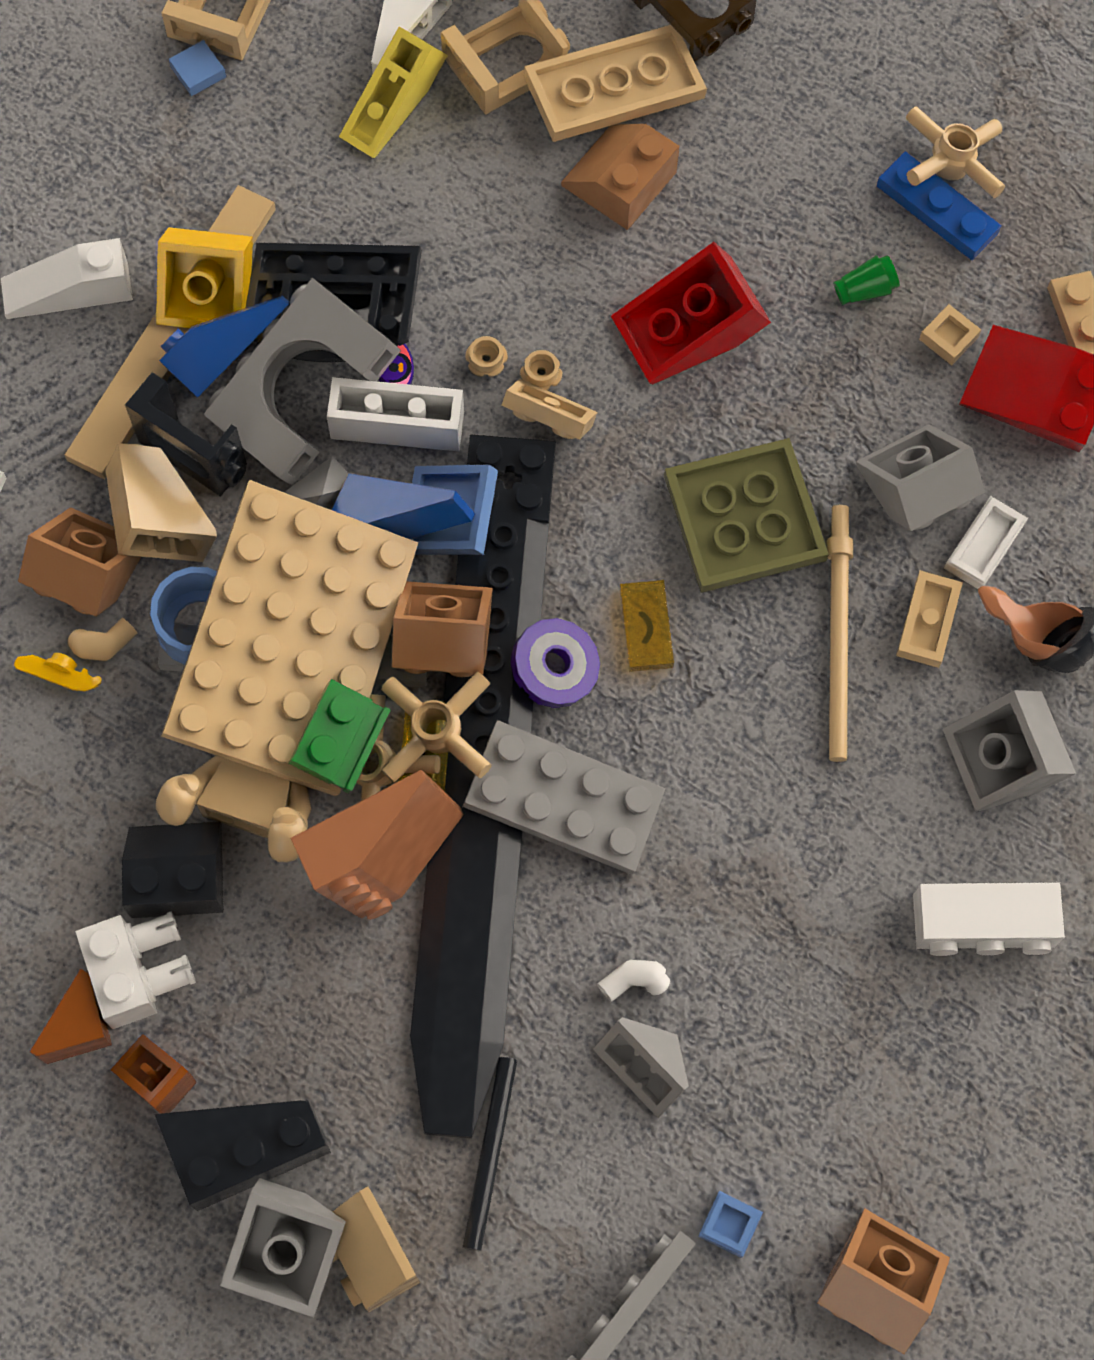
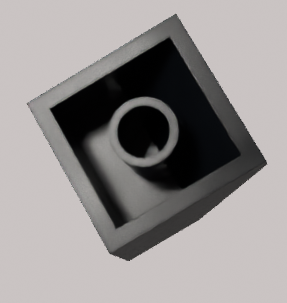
(173, 870)

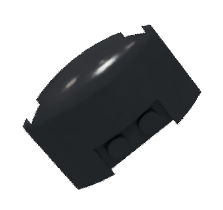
(369, 279)

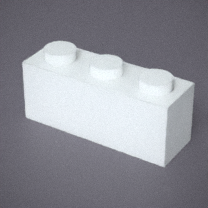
(395, 414)
(988, 917)

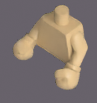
(241, 800)

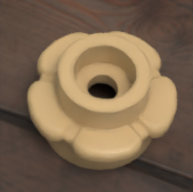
(483, 347)
(541, 360)

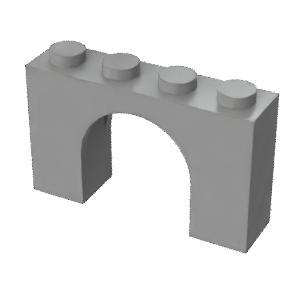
(310, 323)

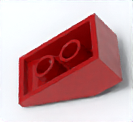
(690, 315)
(1034, 386)

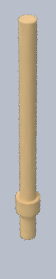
(840, 552)

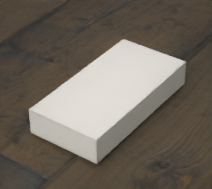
(985, 543)

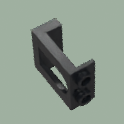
(156, 418)

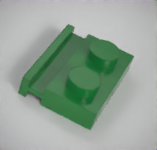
(339, 736)

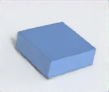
(197, 68)
(730, 1224)

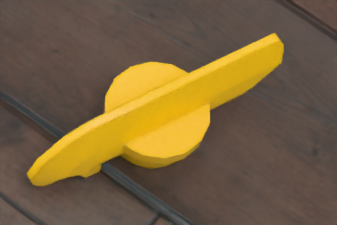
(58, 670)

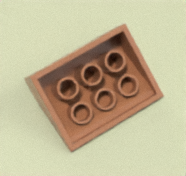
(378, 845)

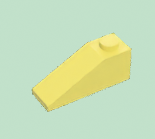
(392, 91)

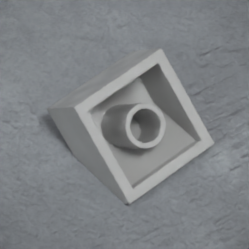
(922, 476)
(1009, 749)
(283, 1248)

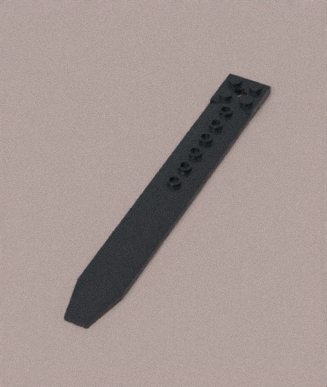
(476, 869)

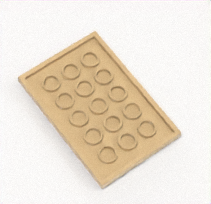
(288, 611)

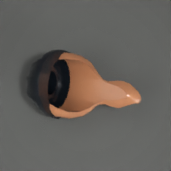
(1048, 633)

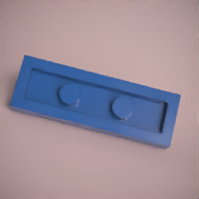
(940, 208)

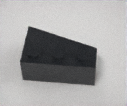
(232, 1147)

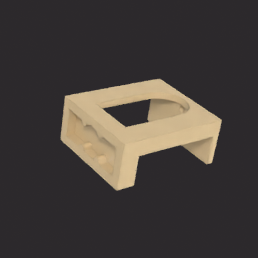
(224, 36)
(463, 52)

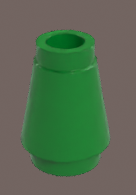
(868, 281)

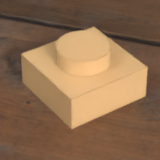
(950, 334)

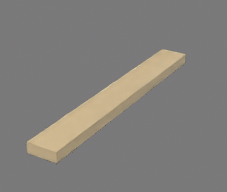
(109, 421)

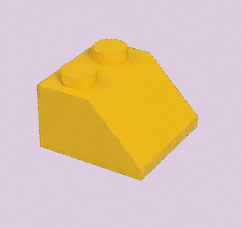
(201, 276)

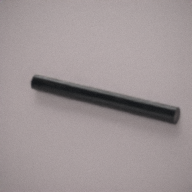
(490, 1154)

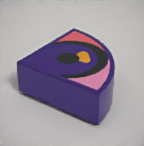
(401, 369)

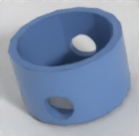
(173, 595)

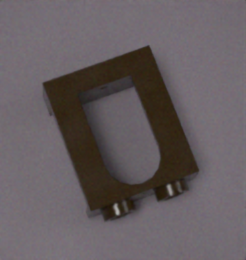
(703, 33)

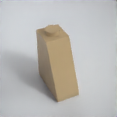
(154, 507)

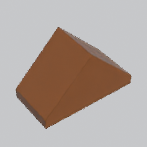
(74, 1026)
(154, 1075)

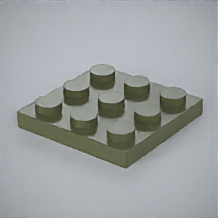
(745, 515)

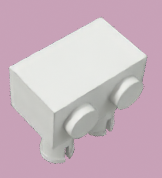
(116, 972)

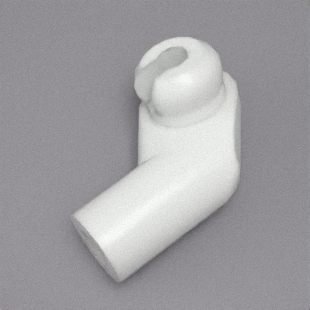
(635, 973)

